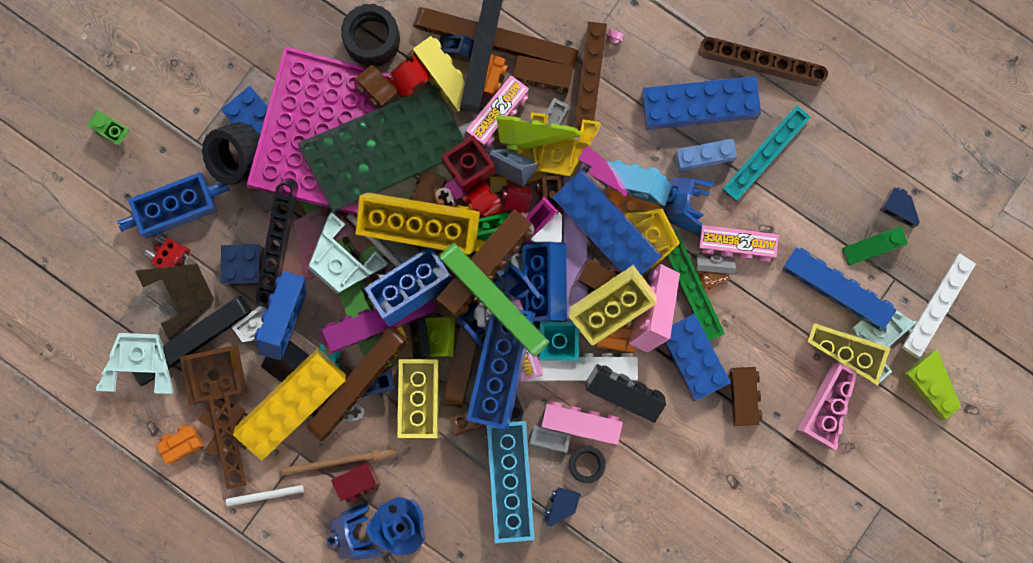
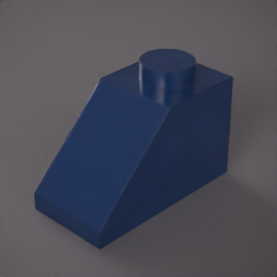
(457, 46)
(901, 207)

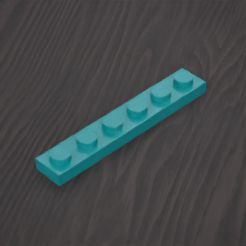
(766, 153)

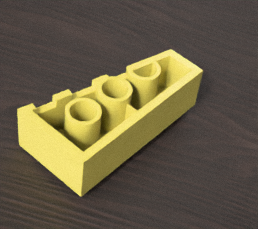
(855, 352)

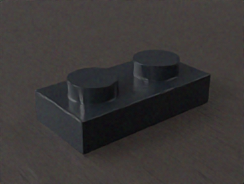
(419, 338)

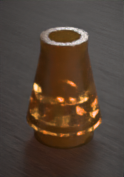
(712, 279)

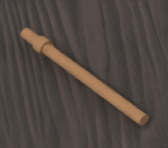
(376, 455)

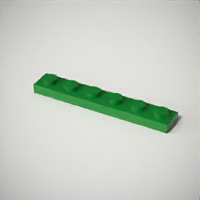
(694, 291)

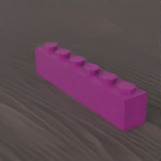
(364, 327)

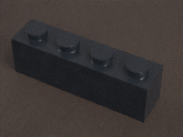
(625, 392)

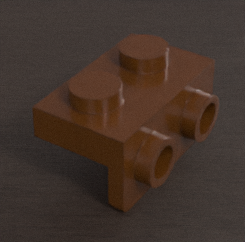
(461, 425)

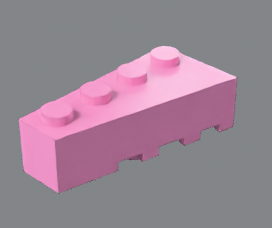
(655, 324)
(827, 410)

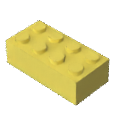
(612, 305)
(418, 398)

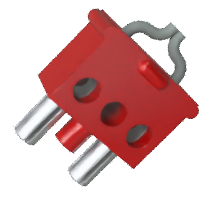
(175, 256)

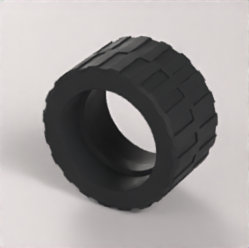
(364, 14)
(218, 156)

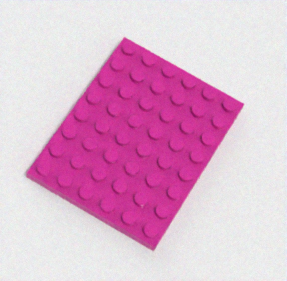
(306, 99)

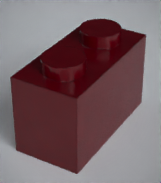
(516, 196)

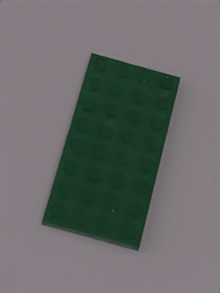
(381, 147)

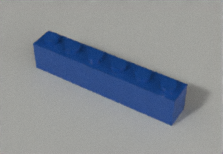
(839, 289)

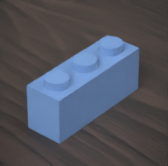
(705, 155)

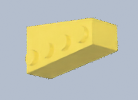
(441, 71)

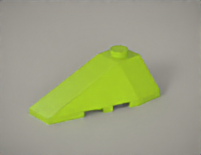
(522, 135)

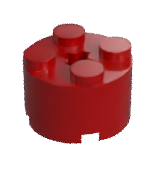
(408, 75)
(483, 201)

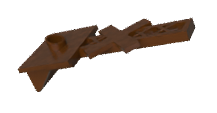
(202, 389)

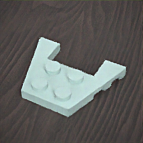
(335, 264)
(893, 331)
(137, 354)

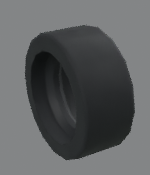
(601, 460)

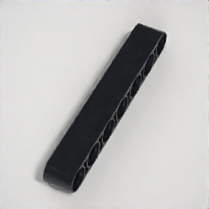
(480, 56)
(278, 234)
(199, 335)

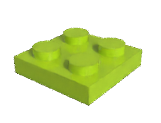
(441, 336)

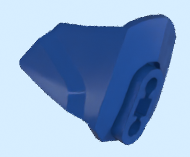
(677, 205)
(384, 527)
(342, 538)

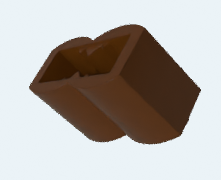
(375, 87)

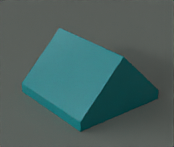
(562, 340)

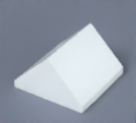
(550, 232)

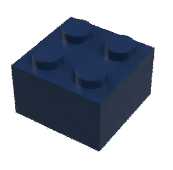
(241, 264)

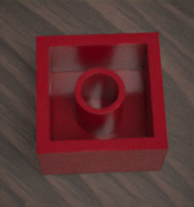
(468, 164)
(356, 481)

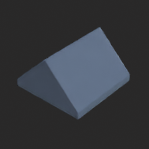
(513, 165)

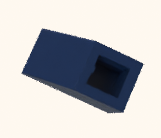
(564, 505)

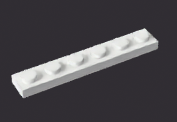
(938, 306)

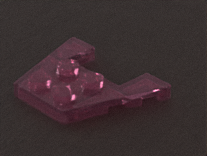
(310, 228)

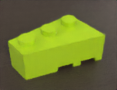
(933, 385)

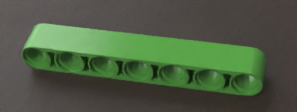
(493, 299)

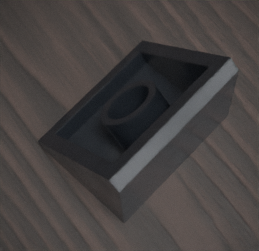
(291, 360)

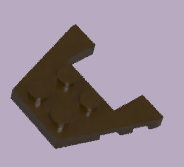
(186, 288)

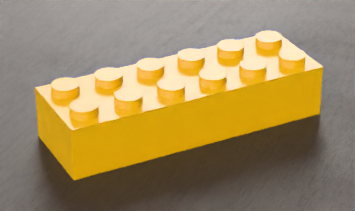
(417, 222)
(289, 404)

